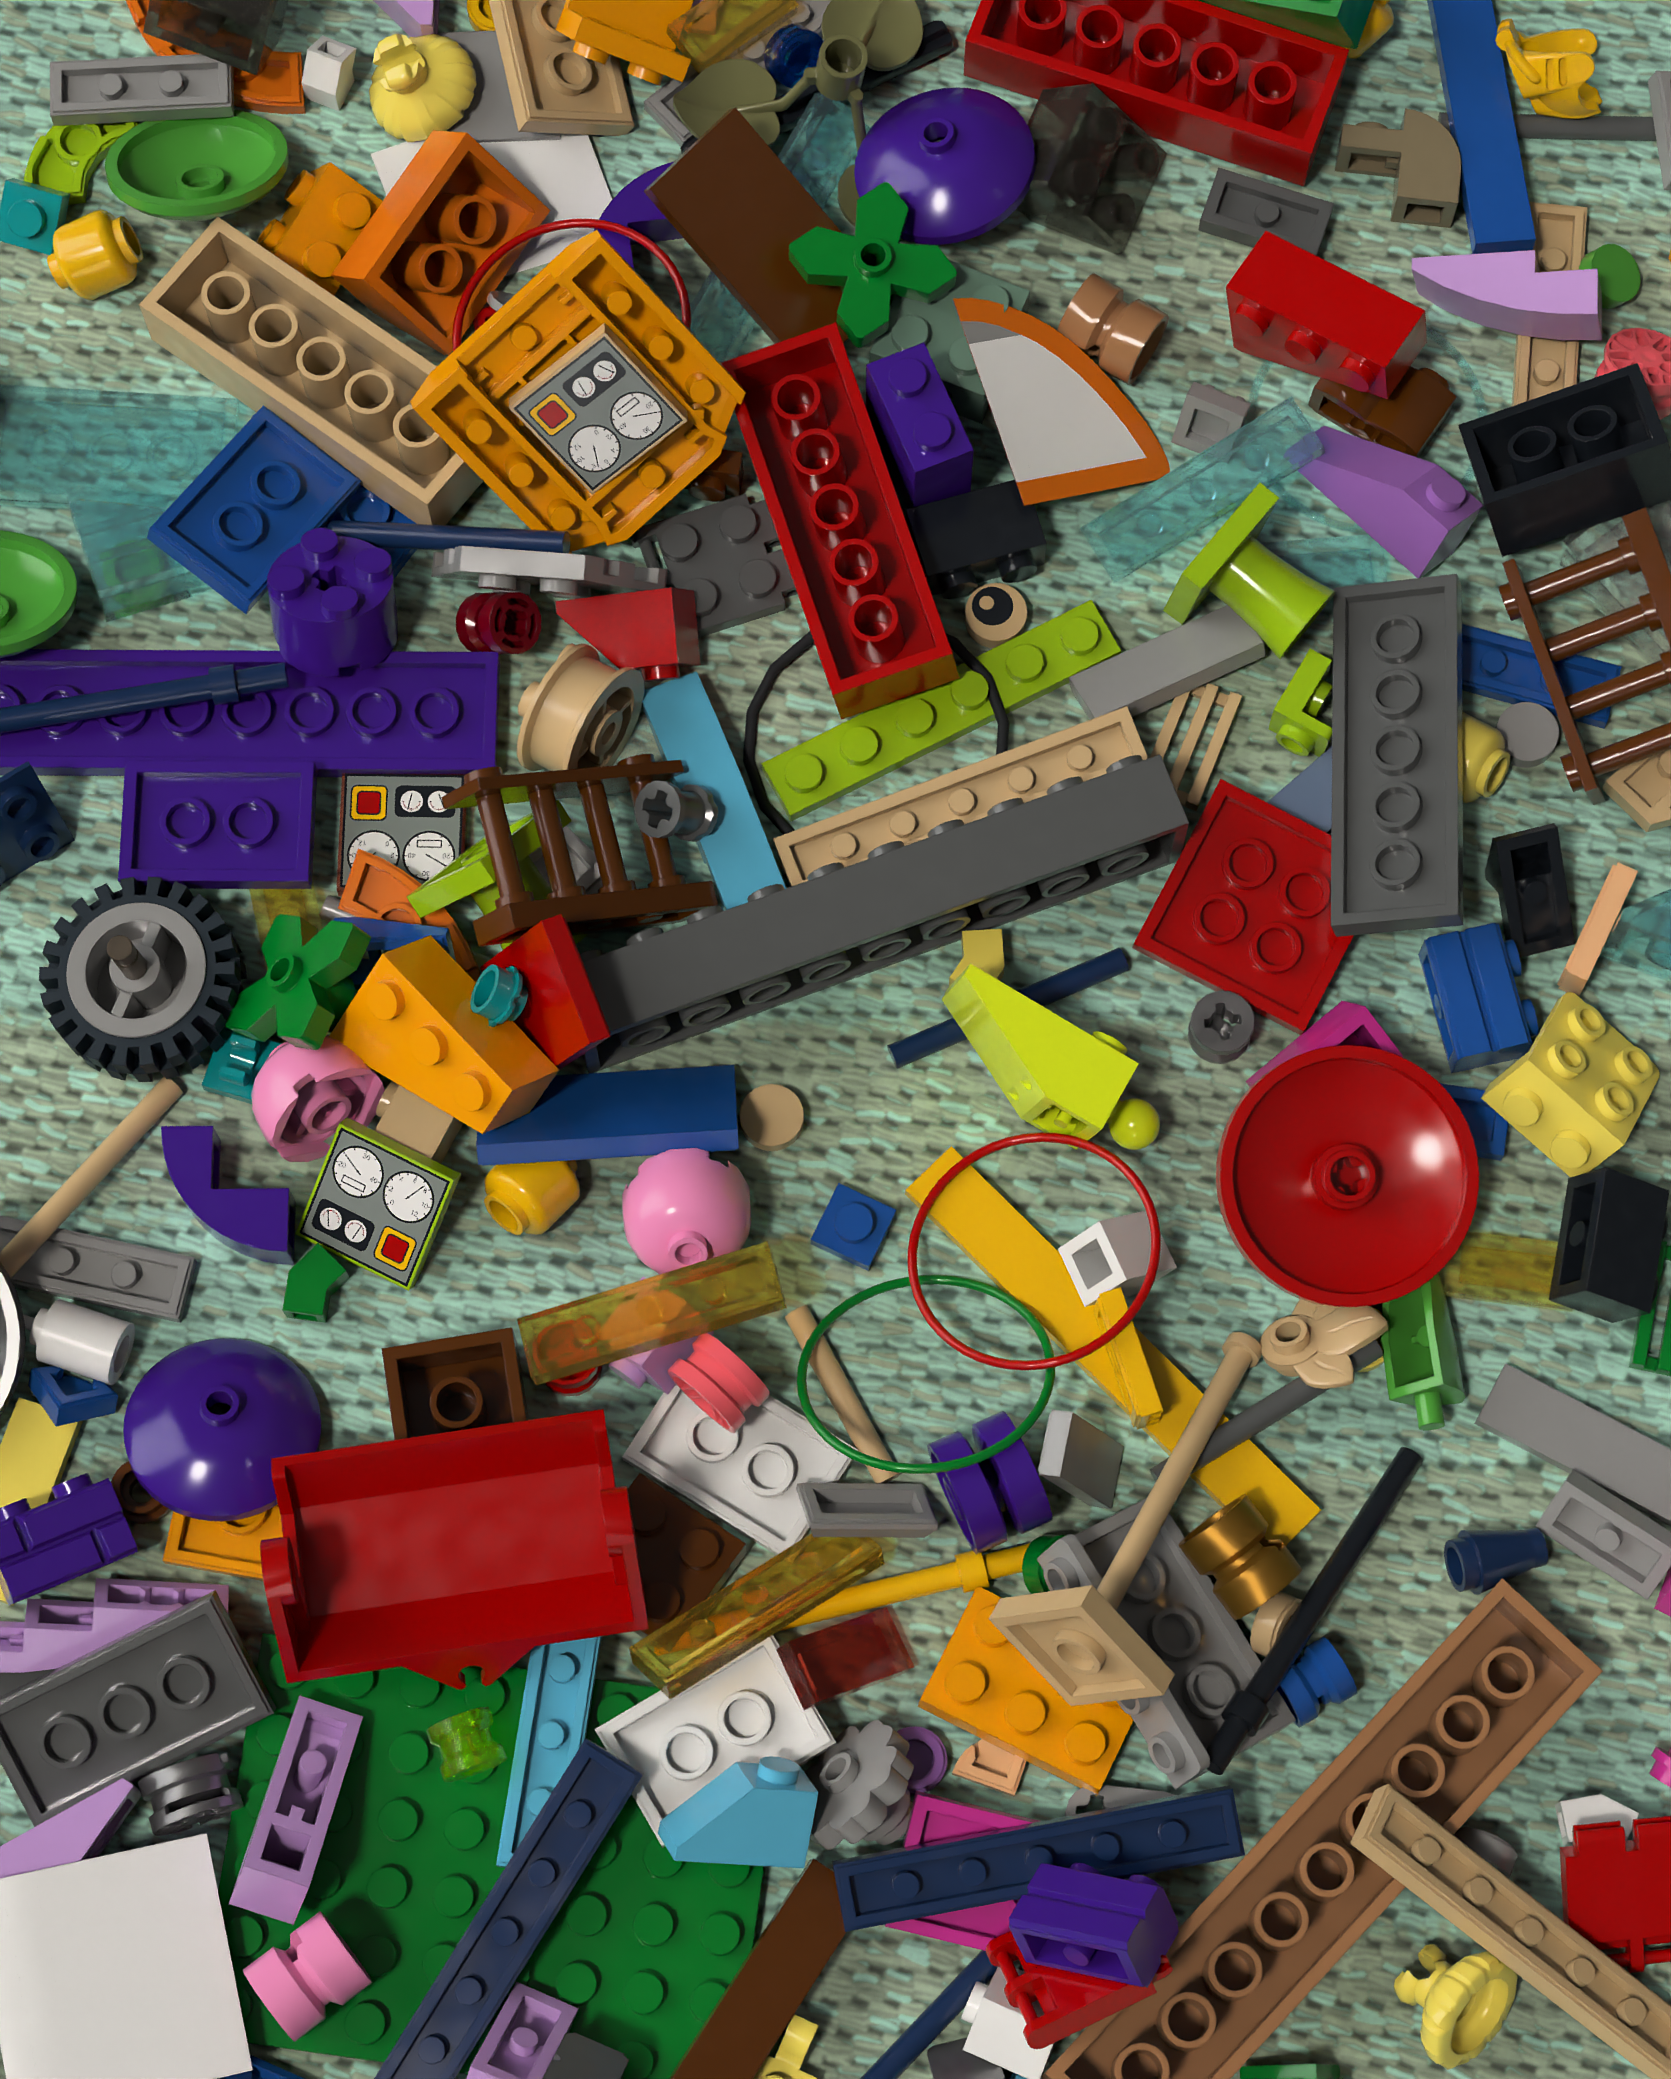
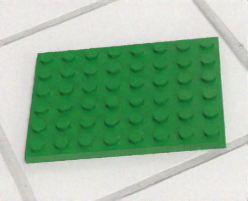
(413, 1858)

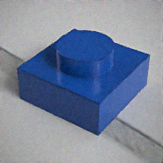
(853, 1227)

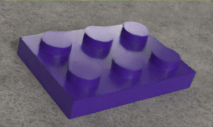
(219, 823)

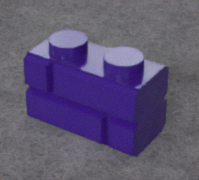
(61, 1538)
(1094, 1923)

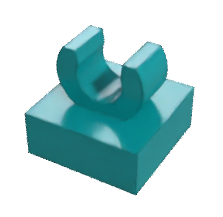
(236, 1065)

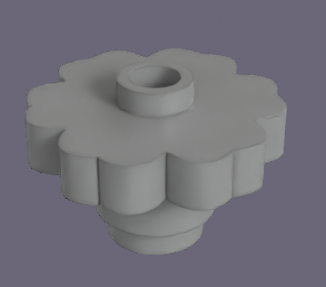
(862, 1787)

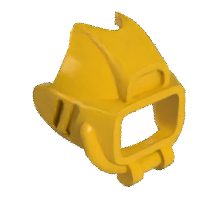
(1553, 69)

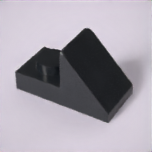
(1531, 889)

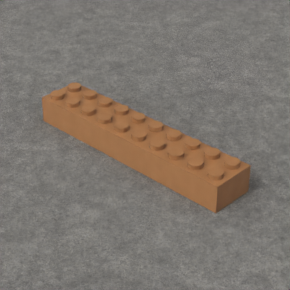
(1304, 1886)

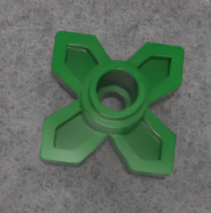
(872, 265)
(304, 982)

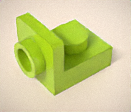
(1300, 705)

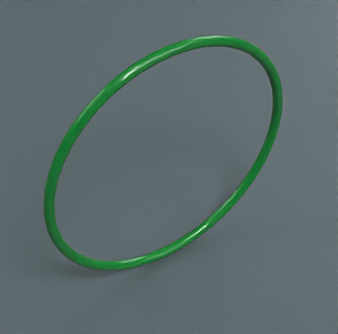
(931, 1467)

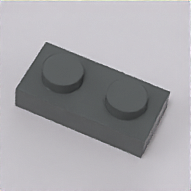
(1246, 207)

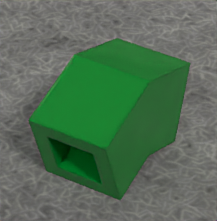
(312, 1284)

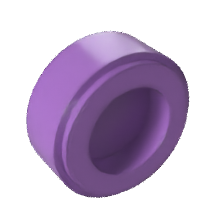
(927, 1756)

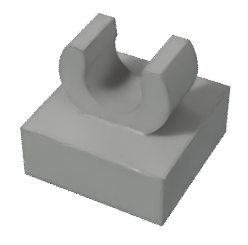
(1208, 417)

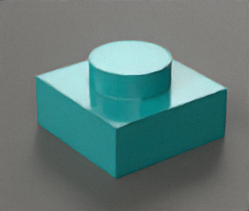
(31, 215)

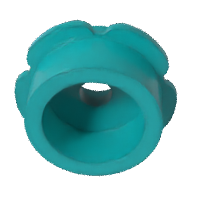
(499, 994)

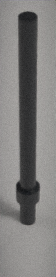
(1249, 1708)

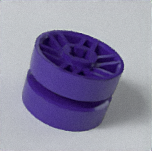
(992, 1486)

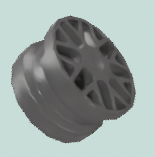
(190, 1793)

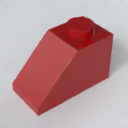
(639, 629)

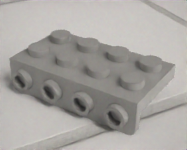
(1185, 1627)

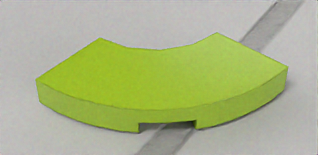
(70, 156)

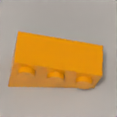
(421, 1033)

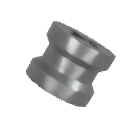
(1220, 1041)

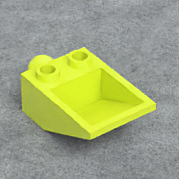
(1048, 1066)

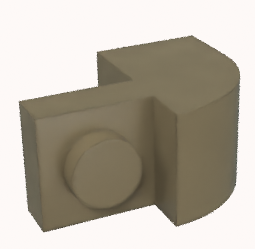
(1419, 158)

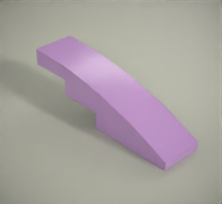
(66, 1630)

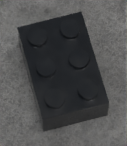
(1569, 459)

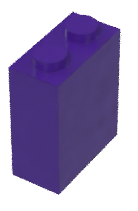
(917, 428)

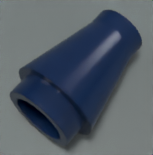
(1484, 1557)

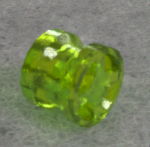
(466, 1744)

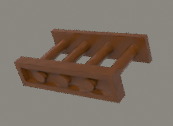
(1635, 553)
(618, 902)

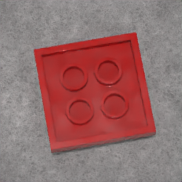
(1250, 909)

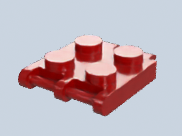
(1620, 1888)
(1066, 1997)

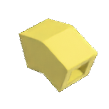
(982, 950)

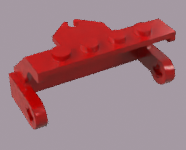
(451, 1550)

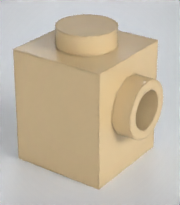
(416, 1123)

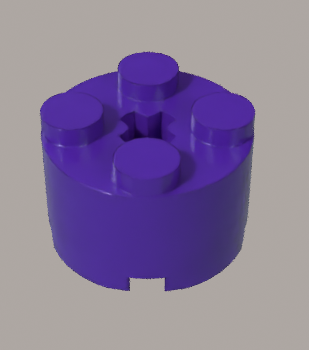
(333, 603)

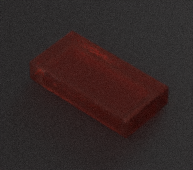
(845, 1658)

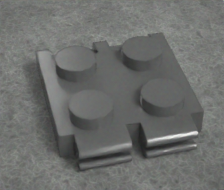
(724, 561)

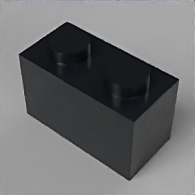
(977, 539)
(1609, 1245)

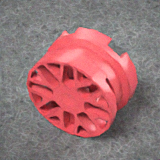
(1653, 356)

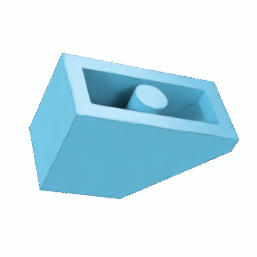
(746, 1817)

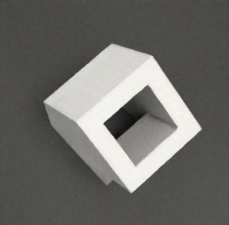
(328, 72)
(1589, 1811)

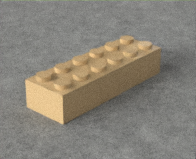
(313, 364)

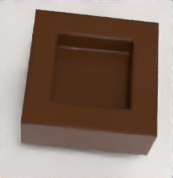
(719, 478)

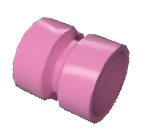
(307, 1976)

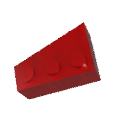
(1322, 319)

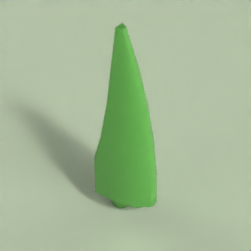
(1422, 1353)

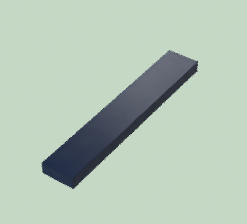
(1001, 1862)
(513, 1917)

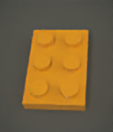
(1005, 1701)

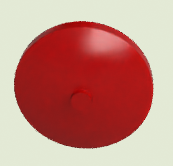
(1347, 1176)

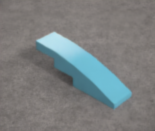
(690, 732)

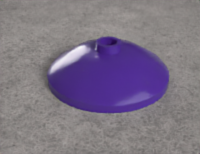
(953, 184)
(212, 1462)

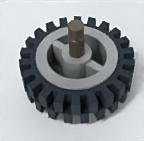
(142, 979)

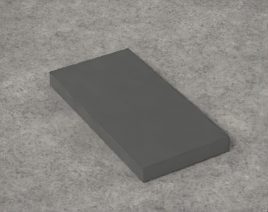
(129, 1708)

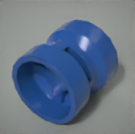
(1315, 1680)

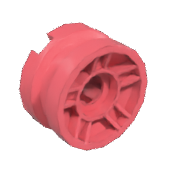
(718, 1382)

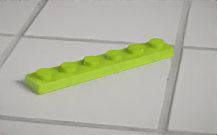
(923, 722)

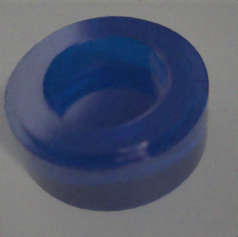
(791, 52)

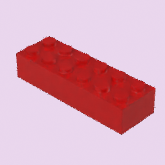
(1174, 70)
(840, 522)

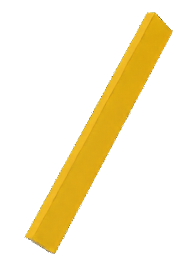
(1036, 1275)

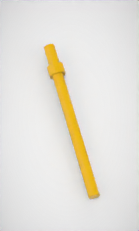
(965, 1572)

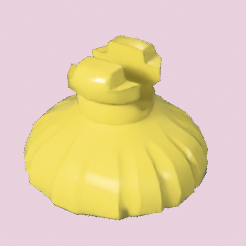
(420, 85)
(1460, 2003)

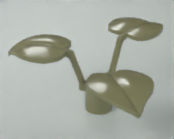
(854, 36)

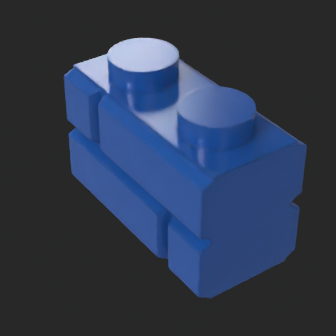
(1477, 997)

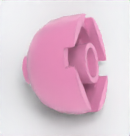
(308, 1093)
(685, 1209)

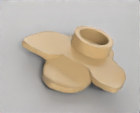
(1318, 1342)

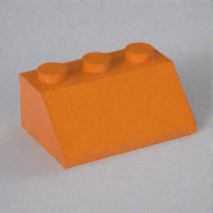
(434, 235)

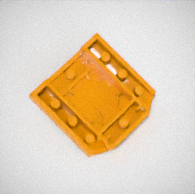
(544, 320)

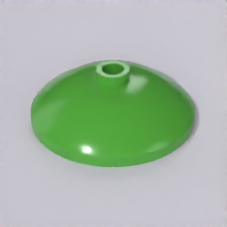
(197, 165)
(35, 592)

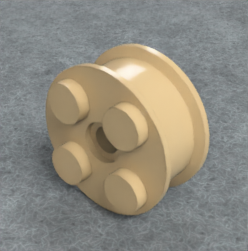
(578, 712)

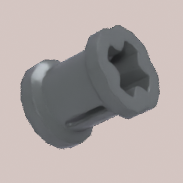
(669, 811)

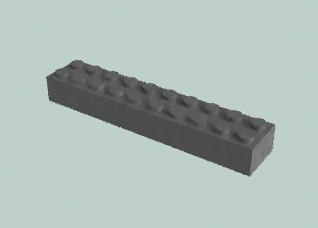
(884, 908)

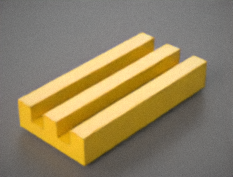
(1128, 1361)

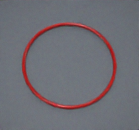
(567, 224)
(1076, 1354)

